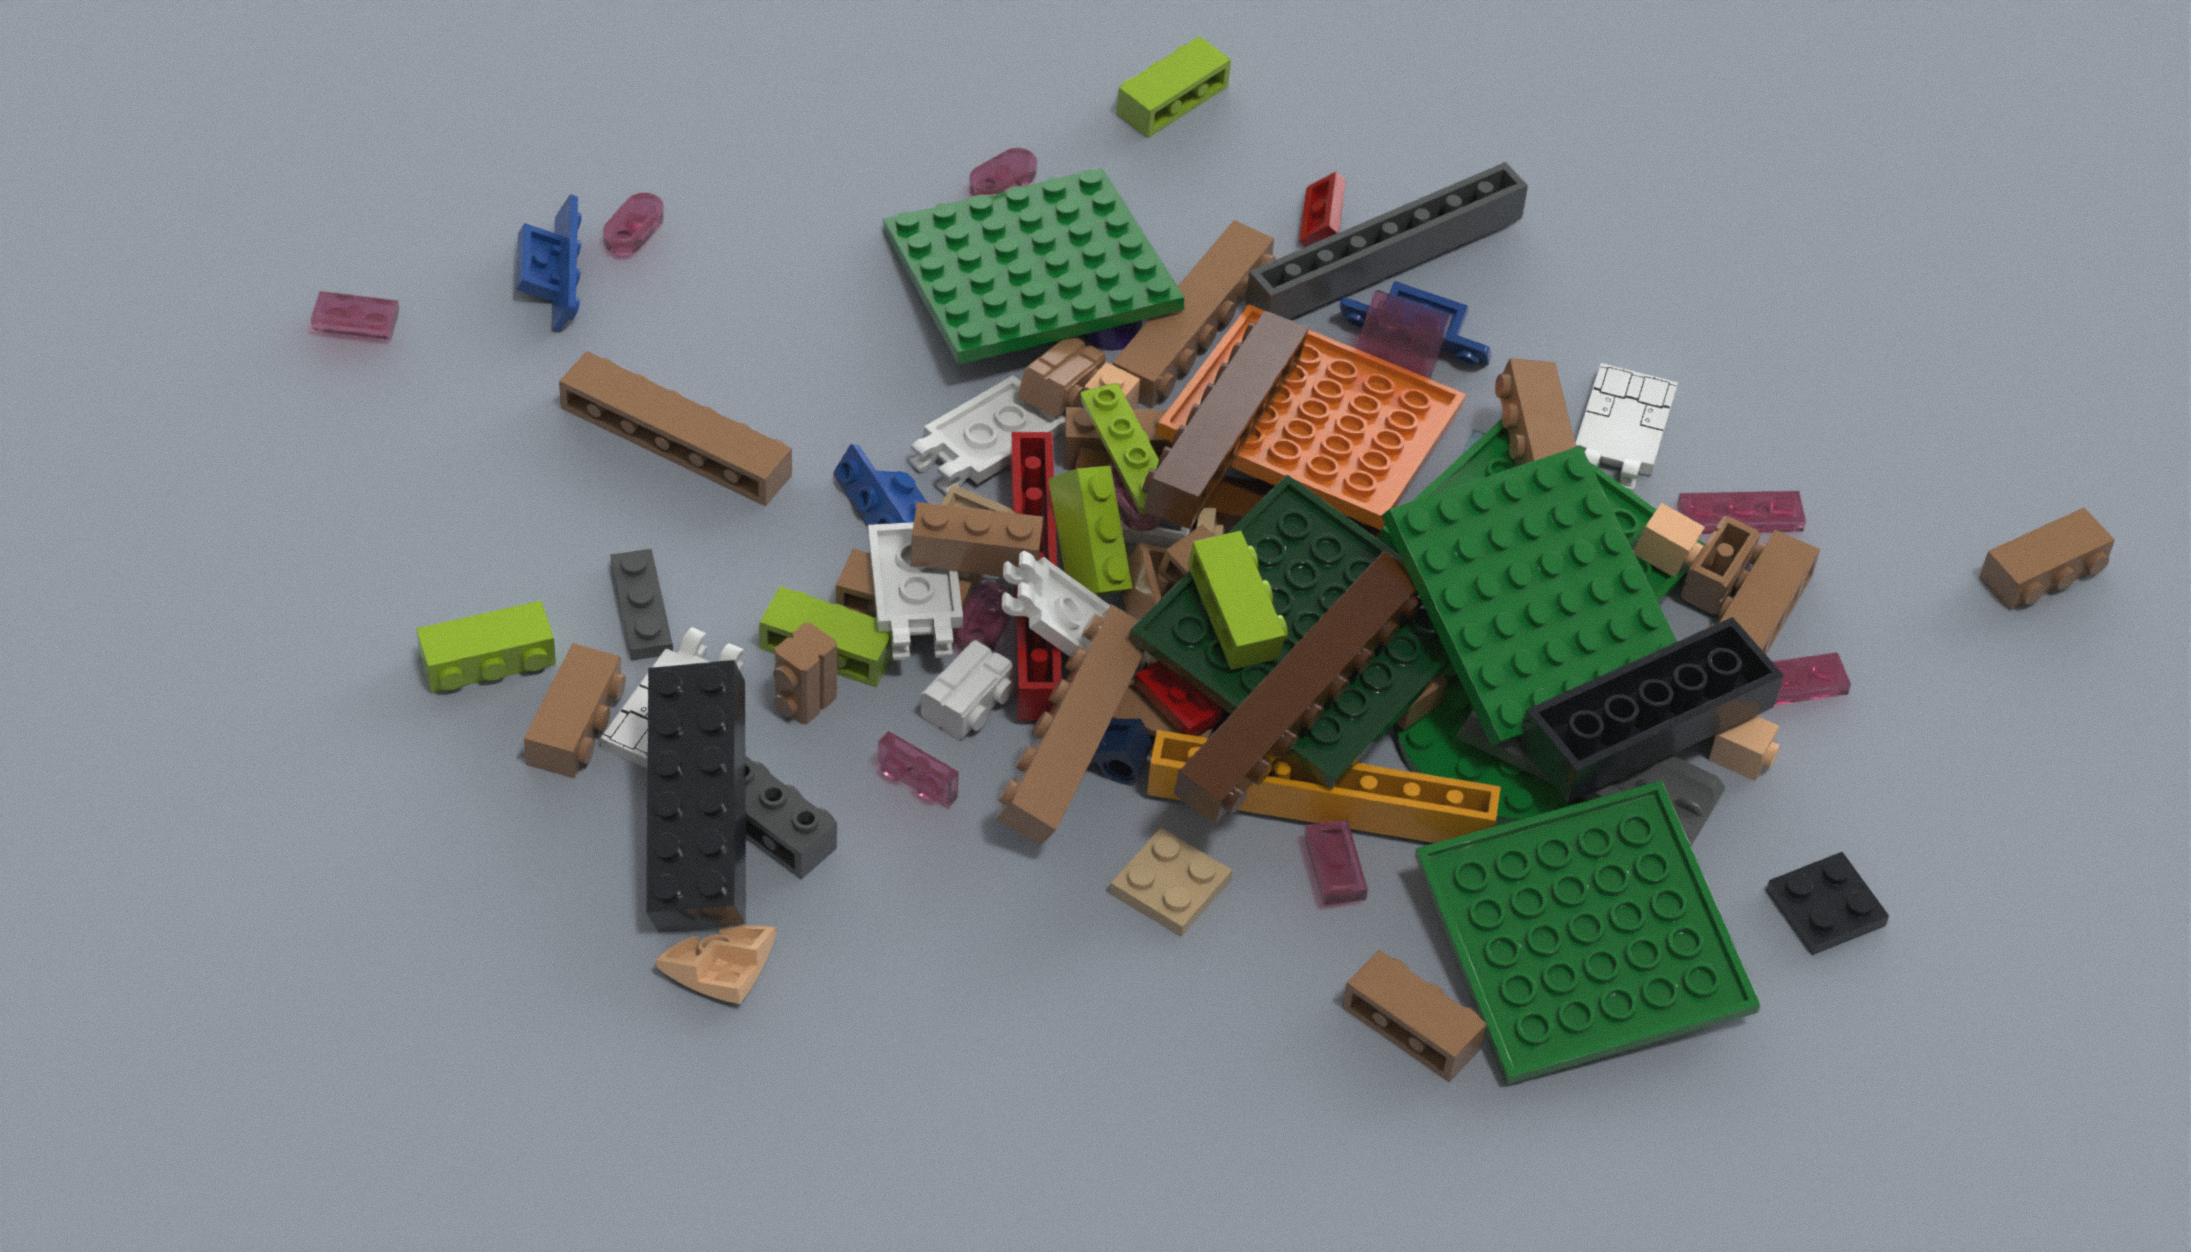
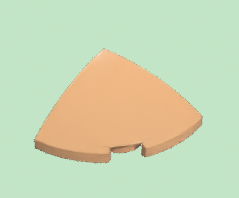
(721, 963)

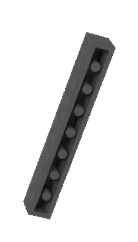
(1388, 243)

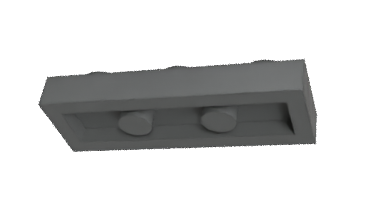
(641, 604)

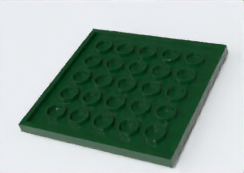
(1310, 561)

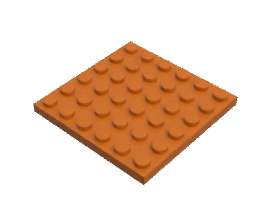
(1339, 424)

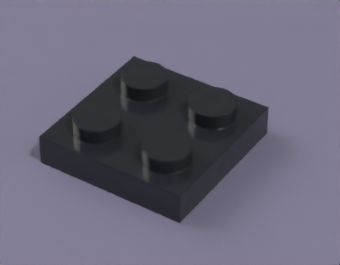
(1827, 903)

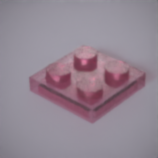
(1404, 333)

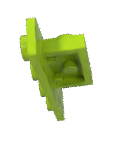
(1122, 437)

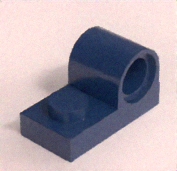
(1123, 750)

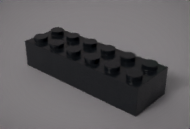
(1650, 709)
(696, 796)

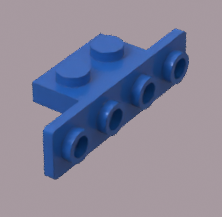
(549, 262)
(1465, 349)
(877, 495)

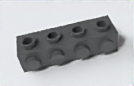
(786, 823)

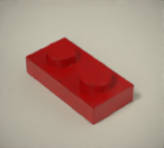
(1322, 209)
(1177, 699)

